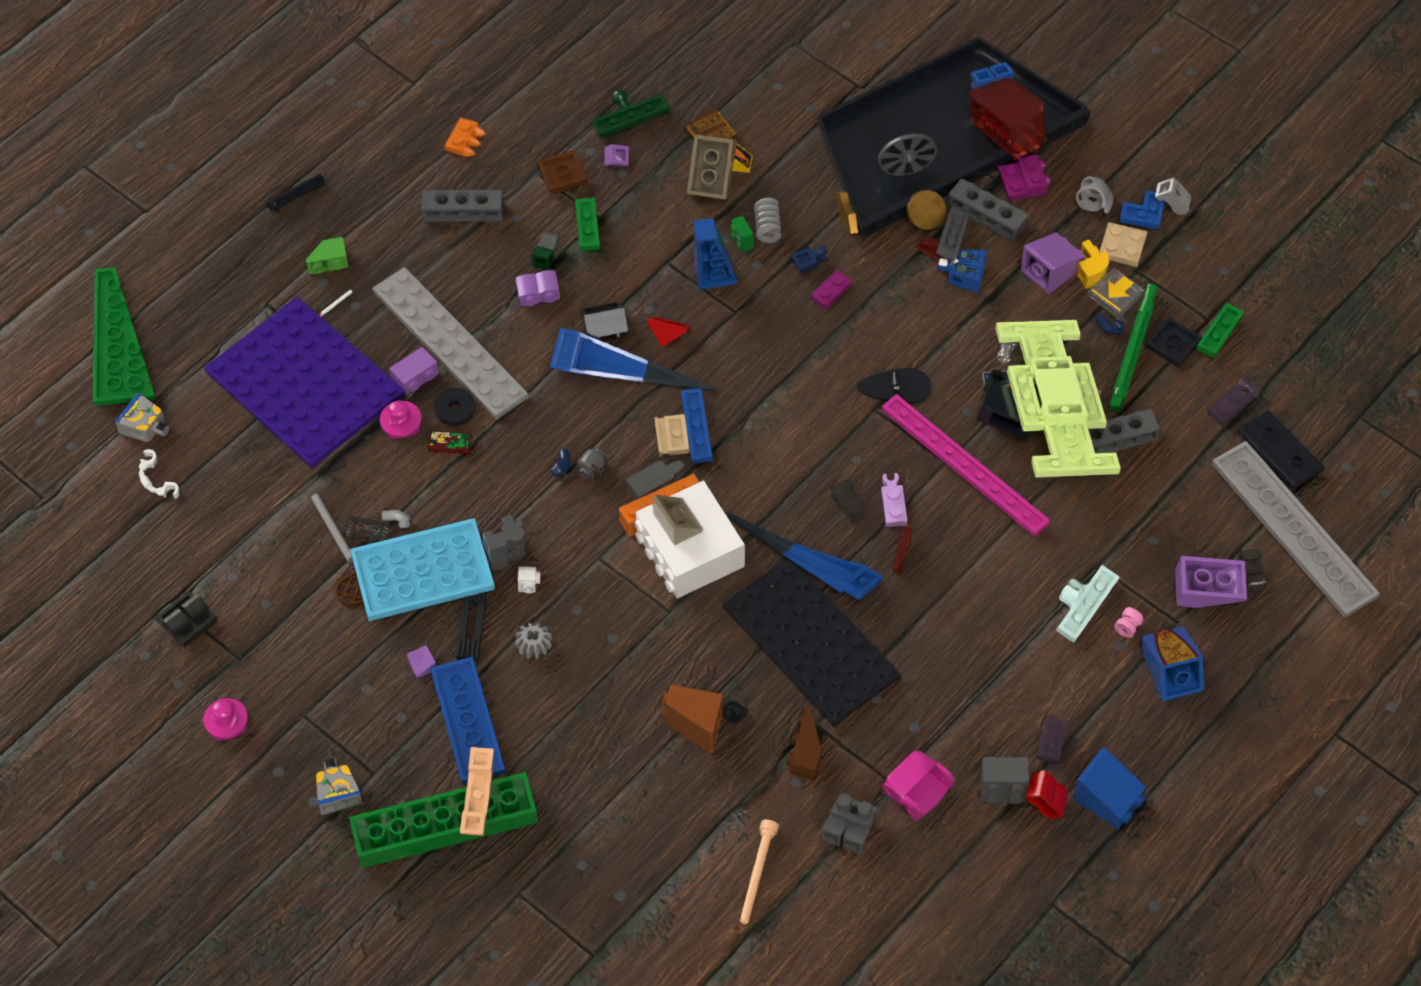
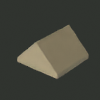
(675, 518)

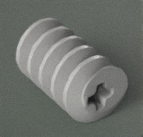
(767, 220)

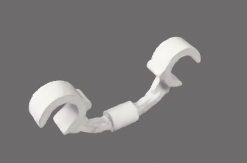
(147, 483)

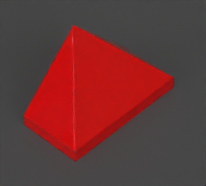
(667, 330)

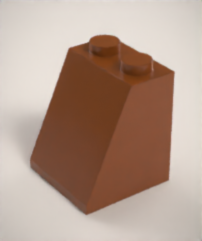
(694, 714)

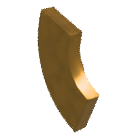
(846, 213)

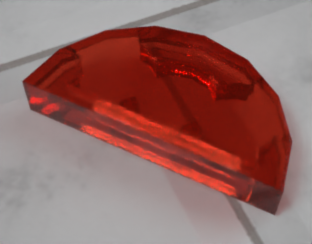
(929, 246)

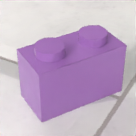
(414, 370)

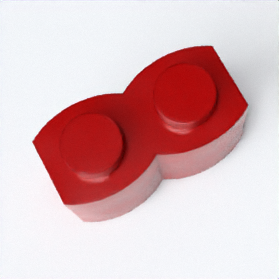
(1047, 795)

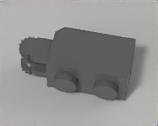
(654, 478)

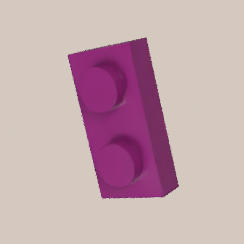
(831, 289)

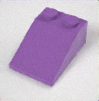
(1209, 581)

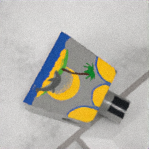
(142, 420)
(336, 788)

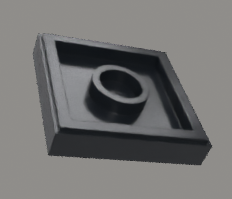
(1173, 342)

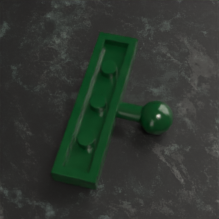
(629, 115)

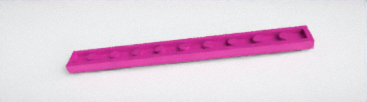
(966, 465)

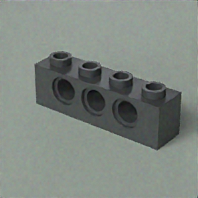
(462, 205)
(988, 210)
(1126, 436)

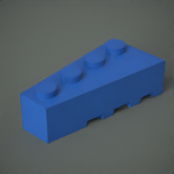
(711, 256)

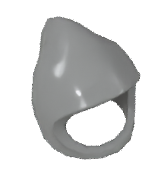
(1097, 189)

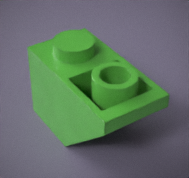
(328, 256)

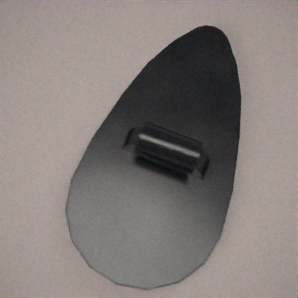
(907, 383)

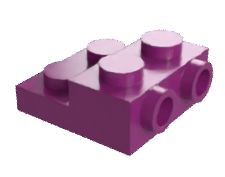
(1024, 178)

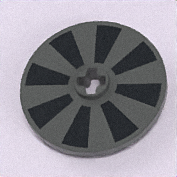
(907, 154)

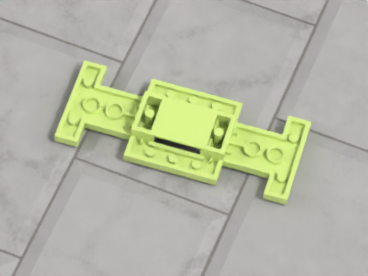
(1067, 398)

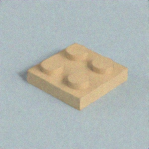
(1123, 244)

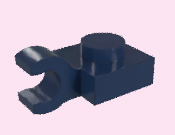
(807, 259)

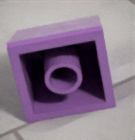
(1050, 261)

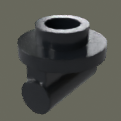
(734, 711)

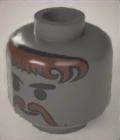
(592, 464)

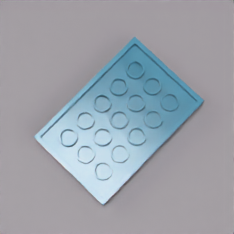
(422, 569)

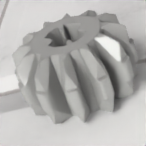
(533, 640)

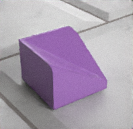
(616, 155)
(421, 661)

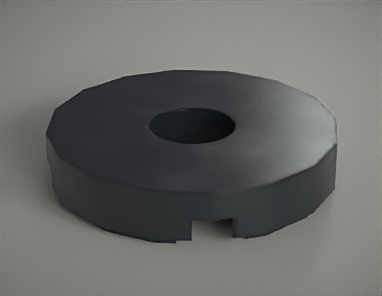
(450, 397)

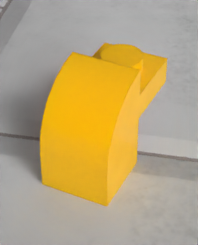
(1094, 266)

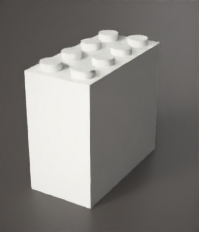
(700, 558)

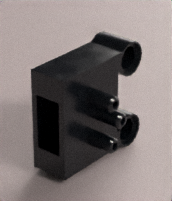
(999, 407)

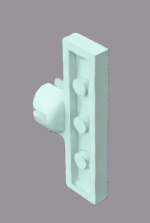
(1084, 601)

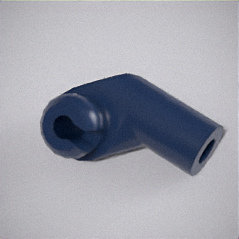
(1111, 328)
(563, 464)

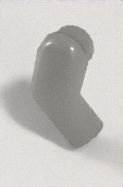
(397, 515)

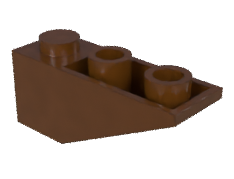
(807, 752)

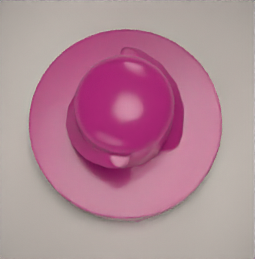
(400, 419)
(225, 719)

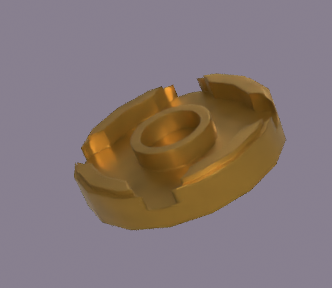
(926, 210)

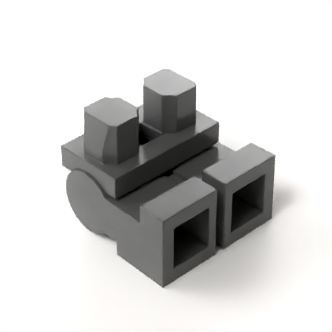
(506, 545)
(850, 821)

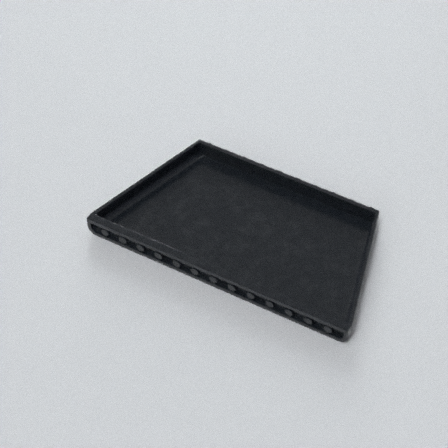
(935, 104)

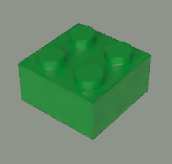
(741, 234)

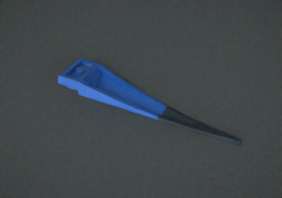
(592, 357)
(836, 572)

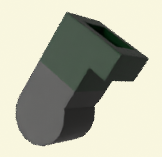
(545, 250)

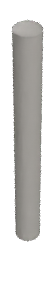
(332, 527)

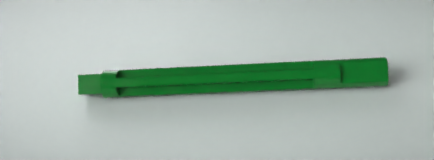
(1133, 348)

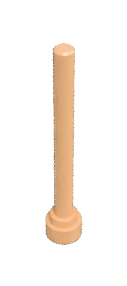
(768, 830)

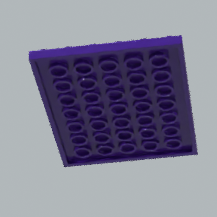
(304, 382)

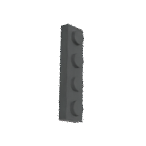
(952, 233)

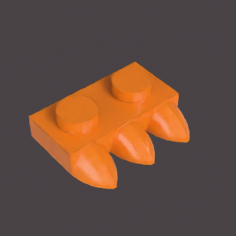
(463, 137)

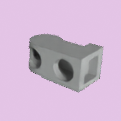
(1174, 195)

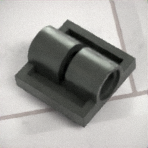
(186, 618)

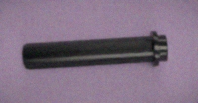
(294, 193)

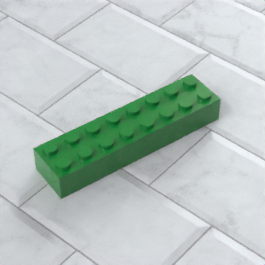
(436, 821)

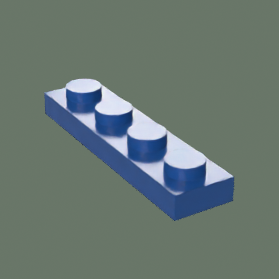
(696, 426)

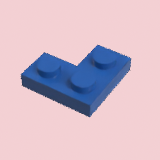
(1143, 215)

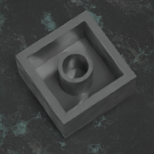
(1004, 779)

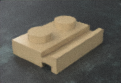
(672, 435)

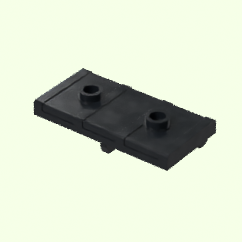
(1280, 449)

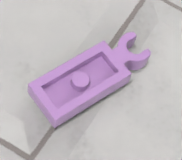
(893, 502)

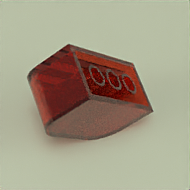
(1009, 116)

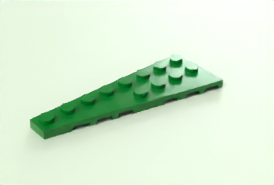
(117, 357)

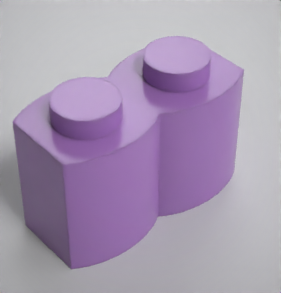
(538, 288)

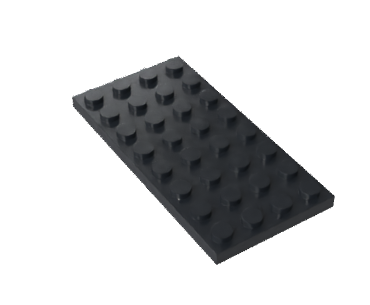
(811, 641)

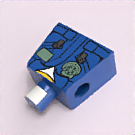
(966, 269)

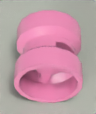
(1127, 624)

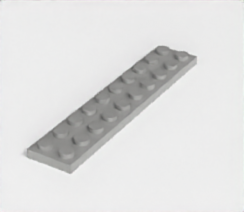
(450, 343)
(1295, 529)

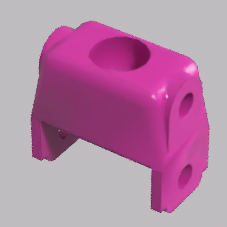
(918, 784)

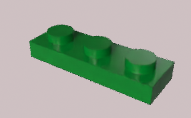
(587, 224)
(1220, 330)

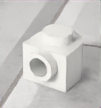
(527, 579)

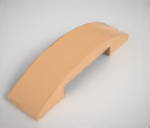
(478, 791)

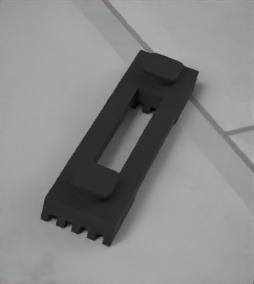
(471, 647)

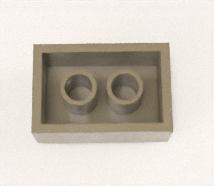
(711, 166)

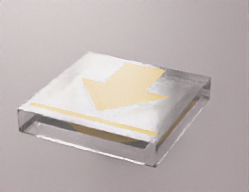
(1116, 292)

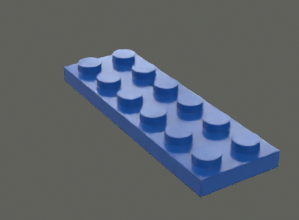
(465, 713)

